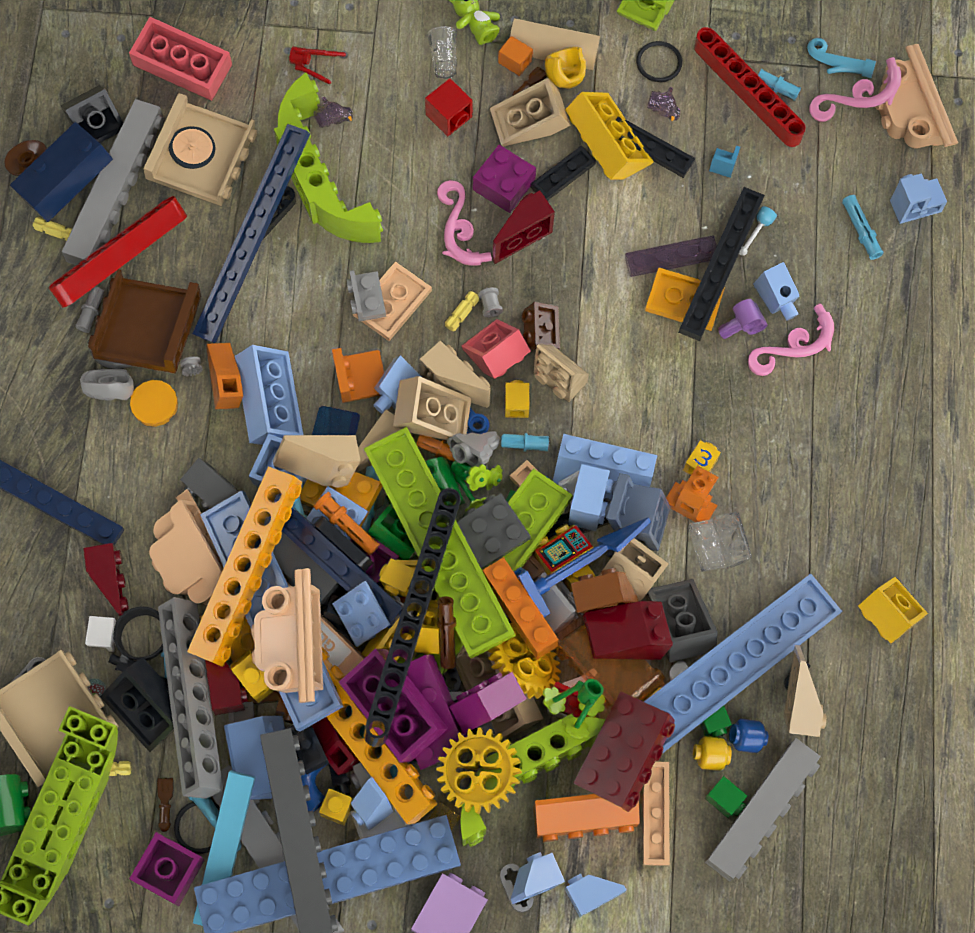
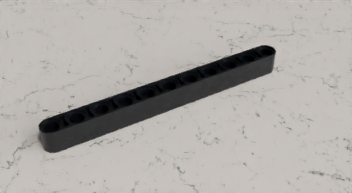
(409, 624)

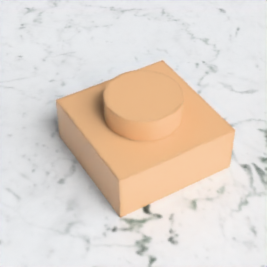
(521, 473)

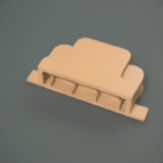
(916, 107)
(185, 552)
(290, 638)

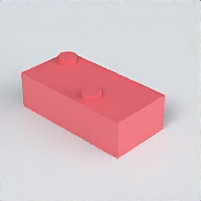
(180, 58)

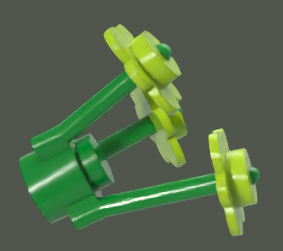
(476, 478)
(590, 704)

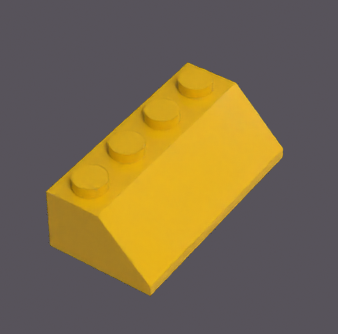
(595, 119)

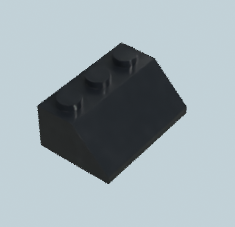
(141, 703)

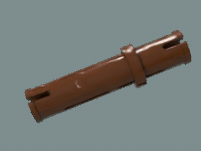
(446, 624)

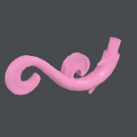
(893, 82)
(465, 257)
(795, 349)

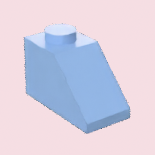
(370, 805)
(536, 877)
(591, 892)

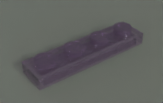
(670, 256)

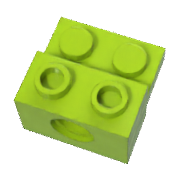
(645, 12)

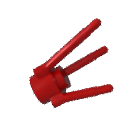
(302, 56)

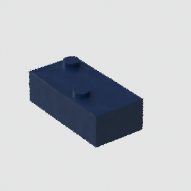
(61, 171)

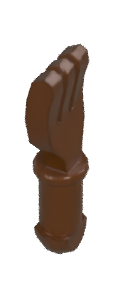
(535, 77)
(165, 793)

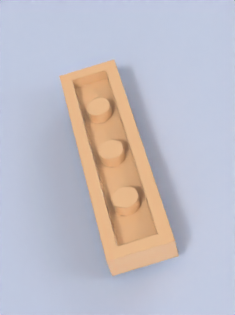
(656, 817)

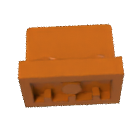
(358, 374)

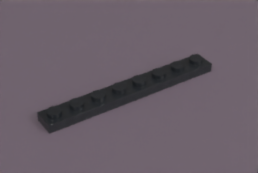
(721, 264)

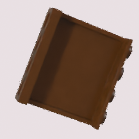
(144, 324)

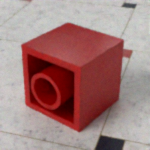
(448, 107)

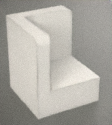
(100, 632)

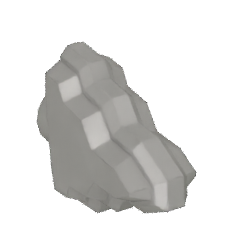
(473, 447)

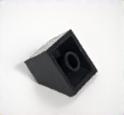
(94, 113)

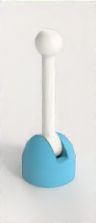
(764, 217)

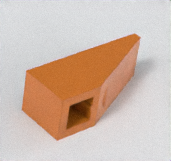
(224, 376)

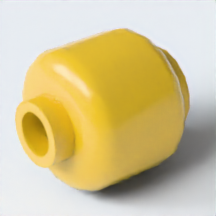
(712, 753)

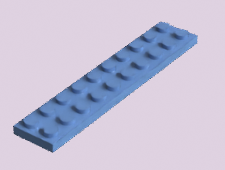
(223, 526)
(744, 656)
(350, 871)

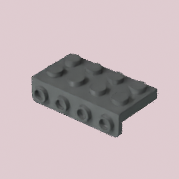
(492, 530)

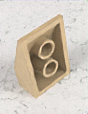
(530, 114)
(431, 409)
(319, 458)
(802, 706)

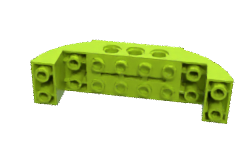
(311, 175)
(538, 743)
(59, 816)

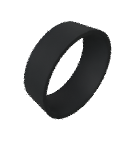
(124, 619)

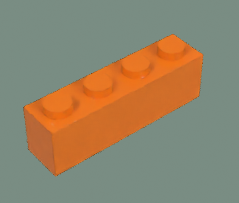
(520, 609)

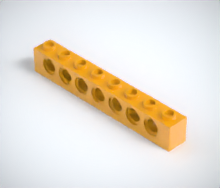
(234, 572)
(379, 768)

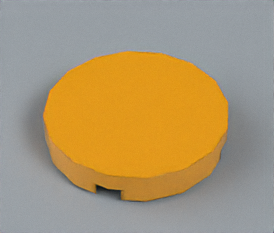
(154, 403)

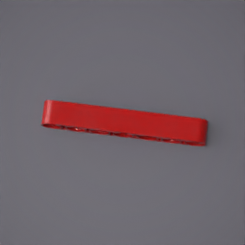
(750, 96)
(117, 251)

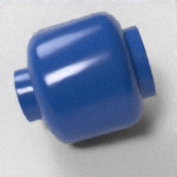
(748, 735)

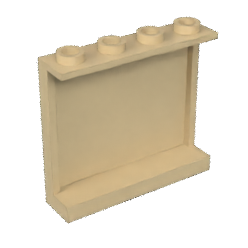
(214, 179)
(36, 706)

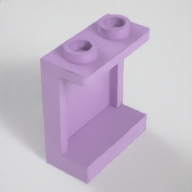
(450, 907)

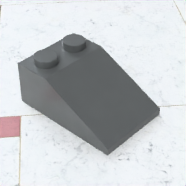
(687, 619)

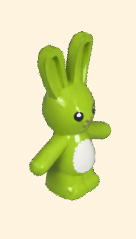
(478, 20)

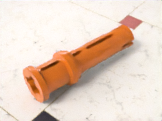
(339, 516)

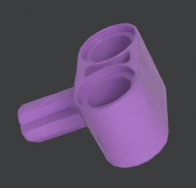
(746, 317)

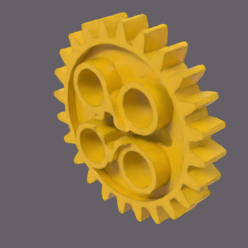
(530, 673)
(477, 794)

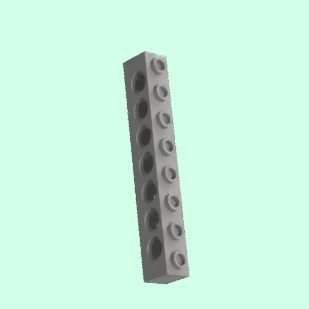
(189, 701)

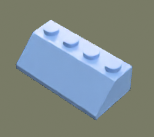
(268, 393)
(617, 459)

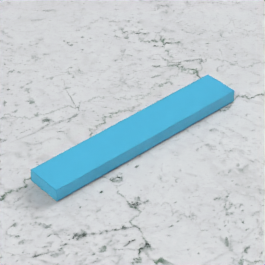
(228, 830)

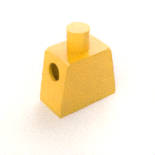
(251, 677)

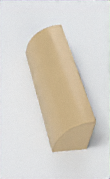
(549, 39)

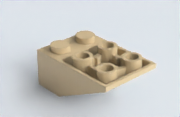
(446, 369)
(558, 372)
(639, 565)

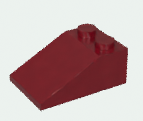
(527, 224)
(629, 631)

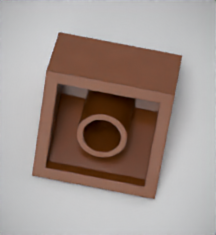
(602, 591)

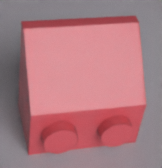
(496, 348)

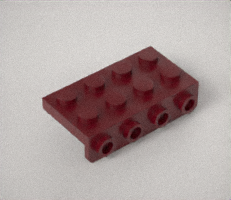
(625, 751)

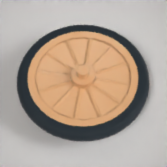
(192, 147)

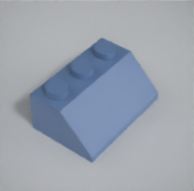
(247, 751)

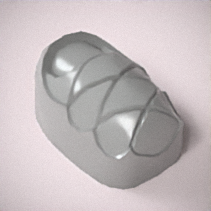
(107, 384)

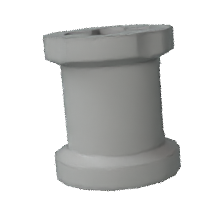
(490, 302)

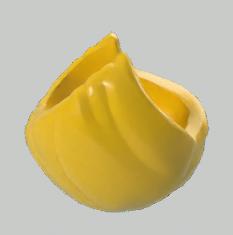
(566, 67)

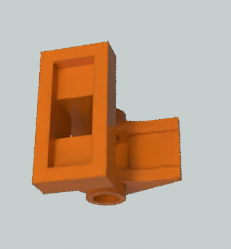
(695, 496)

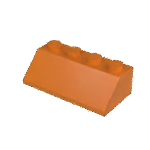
(581, 815)

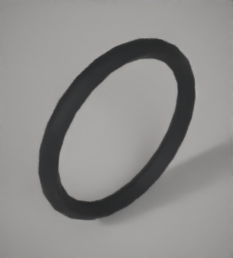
(660, 43)
(177, 832)

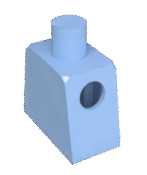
(778, 290)
(389, 383)

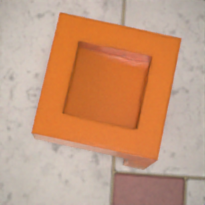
(515, 56)

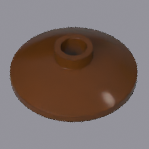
(23, 155)

